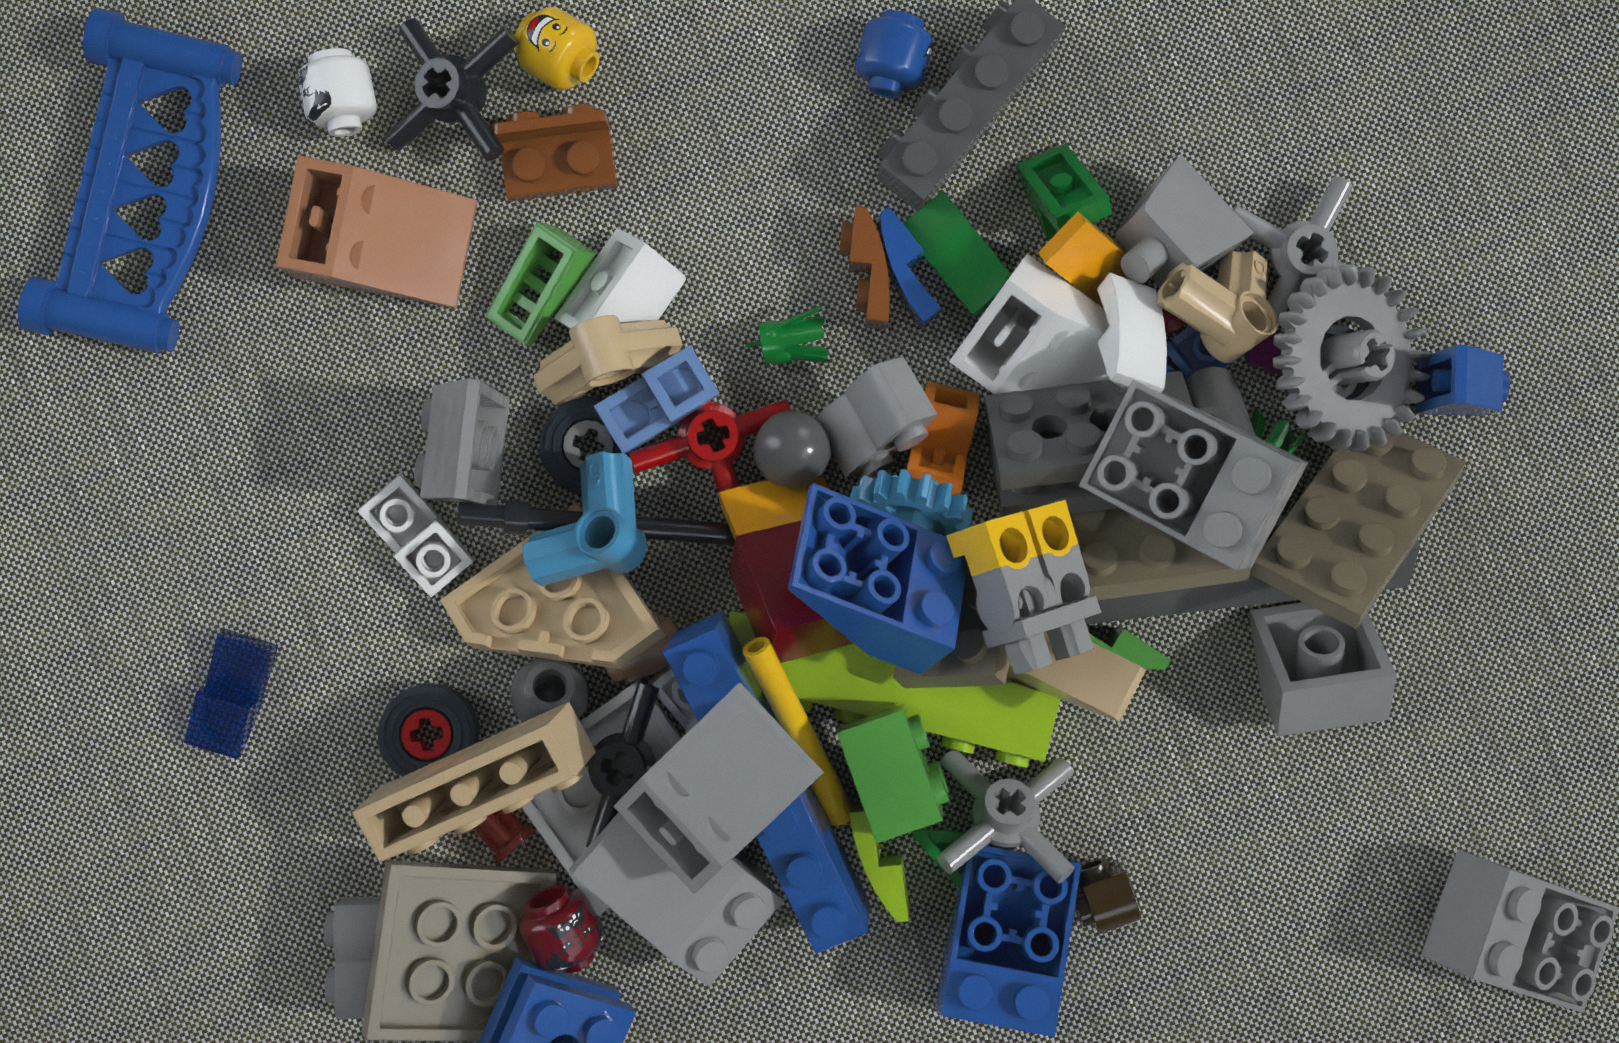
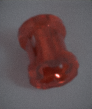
(503, 834)

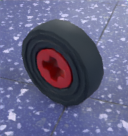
(407, 713)

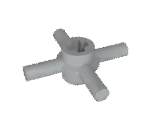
(1284, 243)
(1006, 815)

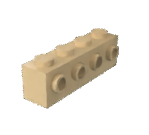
(476, 782)

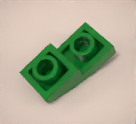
(958, 253)

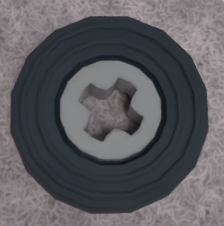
(559, 435)

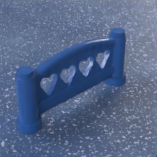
(140, 67)

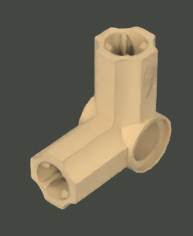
(1227, 312)
(603, 354)

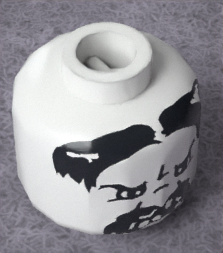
(337, 91)

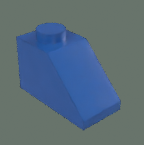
(1463, 382)

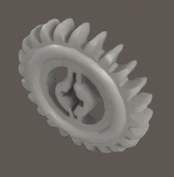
(1374, 355)

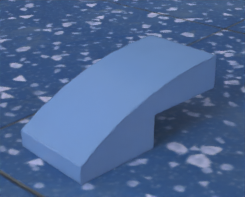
(657, 400)

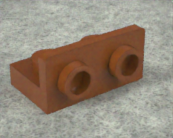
(556, 153)

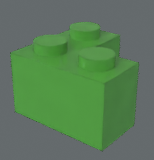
(893, 773)

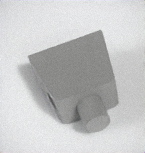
(1178, 223)

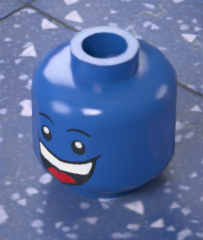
(894, 53)

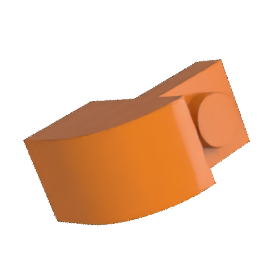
(949, 436)

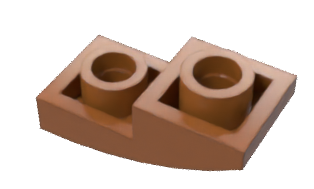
(866, 253)

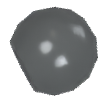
(792, 449)
(546, 685)

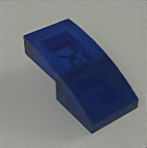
(232, 694)

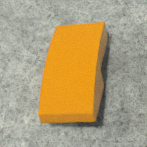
(1083, 255)
(763, 505)

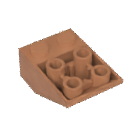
(375, 233)

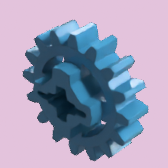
(916, 501)

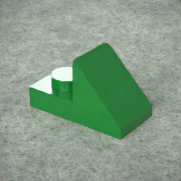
(1060, 187)

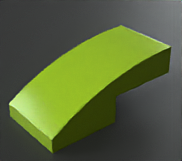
(884, 873)

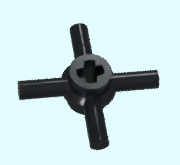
(451, 89)
(615, 746)

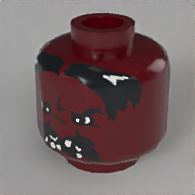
(561, 929)

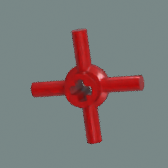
(702, 456)

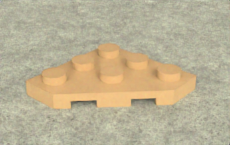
(575, 620)

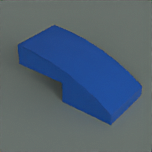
(901, 254)

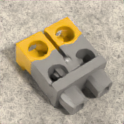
(1029, 584)

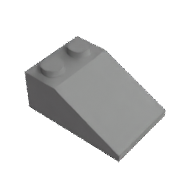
(463, 443)
(690, 929)

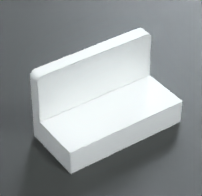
(624, 282)

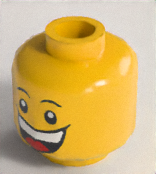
(557, 48)

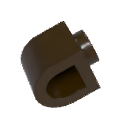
(1105, 896)

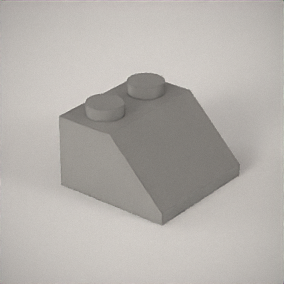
(1319, 669)

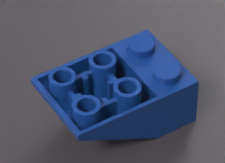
(878, 579)
(1008, 943)

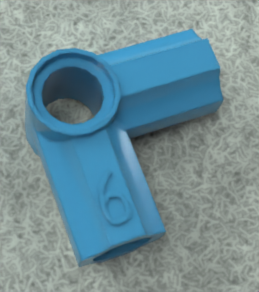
(586, 545)

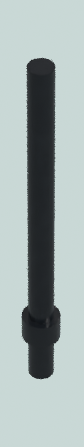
(518, 517)

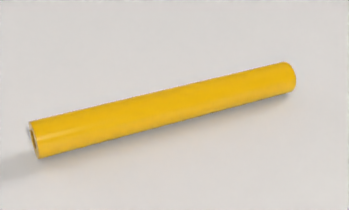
(796, 723)

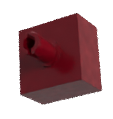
(761, 577)

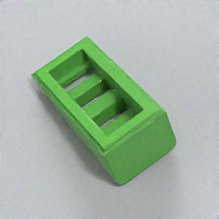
(553, 293)

